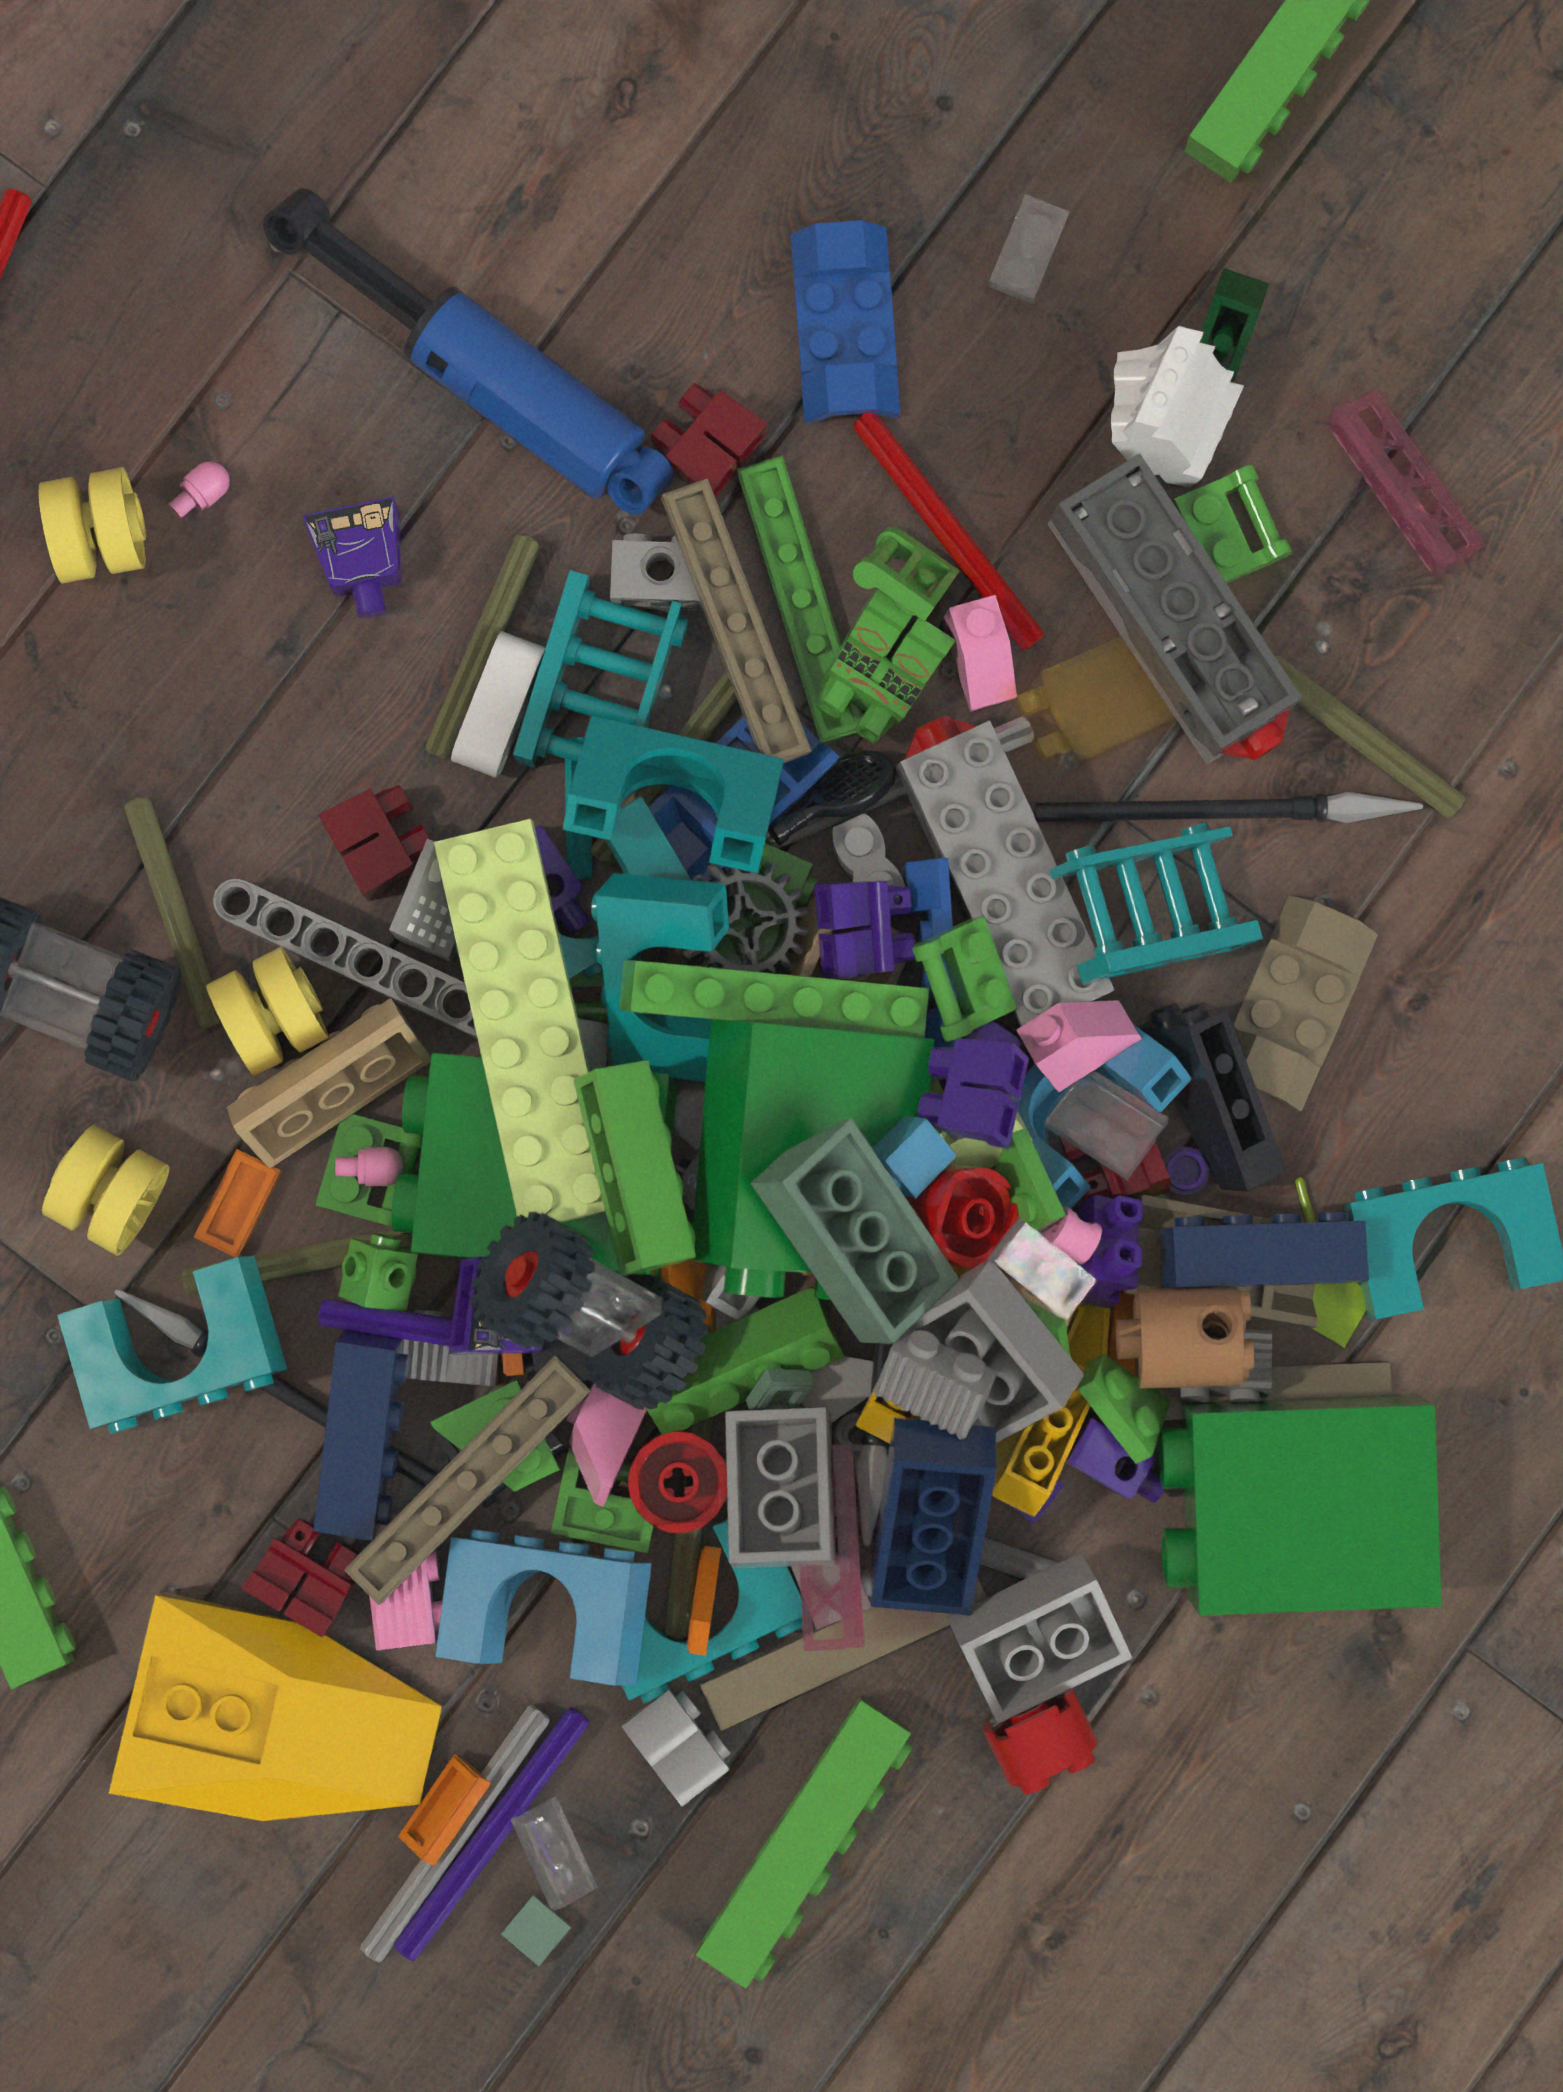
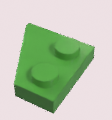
(1029, 1183)
(1127, 1411)
(467, 1421)

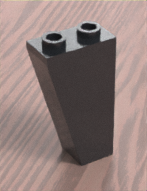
(1221, 1098)

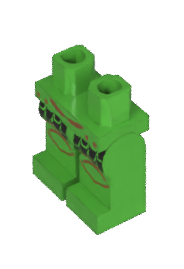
(872, 681)

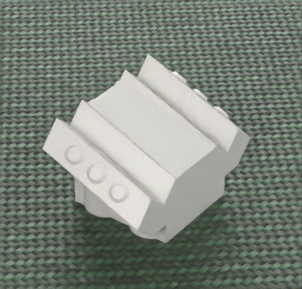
(1172, 405)

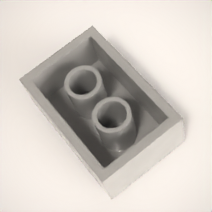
(994, 1322)
(780, 1488)
(1040, 1637)

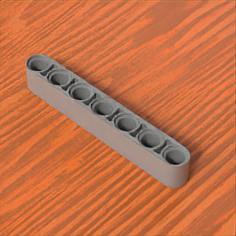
(346, 958)

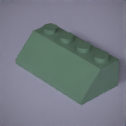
(856, 1232)

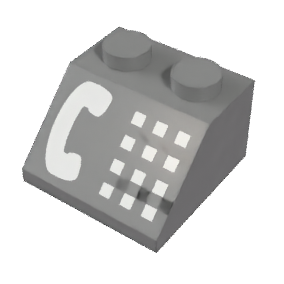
(423, 912)

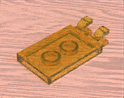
(1096, 702)

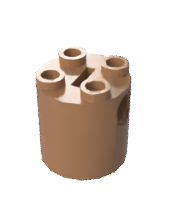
(1172, 1342)

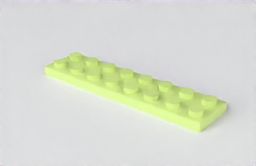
(522, 1015)

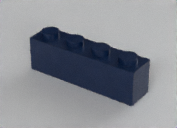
(1264, 1253)
(359, 1435)

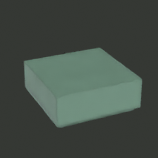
(780, 1389)
(536, 1929)

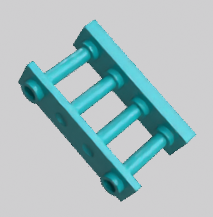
(568, 649)
(1148, 947)

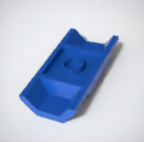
(845, 320)
(691, 821)
(930, 898)

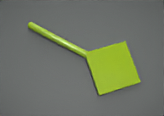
(1338, 1304)

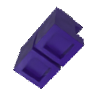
(872, 945)
(978, 1090)
(1117, 1253)

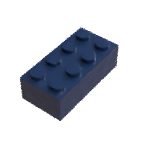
(932, 1517)

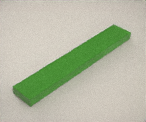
(796, 587)

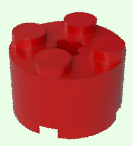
(966, 1212)
(659, 1503)
(1042, 1742)

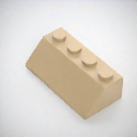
(328, 1083)

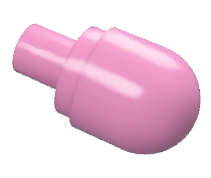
(201, 488)
(373, 1166)

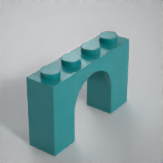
(627, 757)
(640, 851)
(650, 913)
(1511, 1199)
(238, 1351)
(765, 1604)

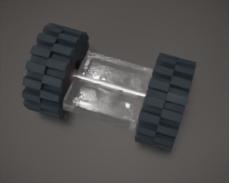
(84, 992)
(550, 1289)

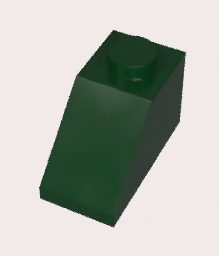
(1233, 317)

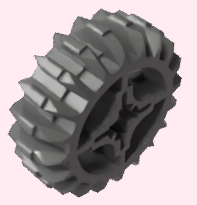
(738, 900)

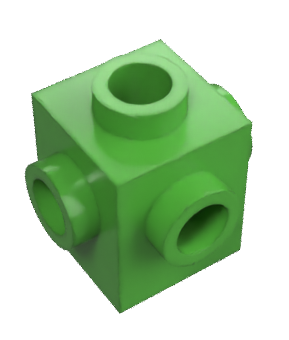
(378, 1273)

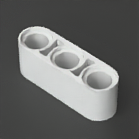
(498, 705)

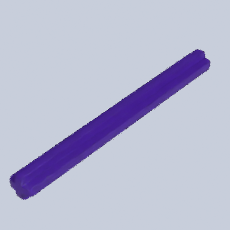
(491, 1834)

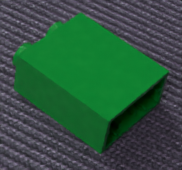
(769, 1093)
(463, 1178)
(1304, 1505)

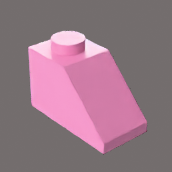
(981, 652)
(1077, 1039)
(603, 1439)

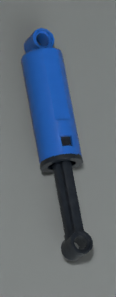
(489, 367)

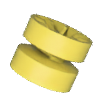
(106, 521)
(256, 1017)
(92, 1182)

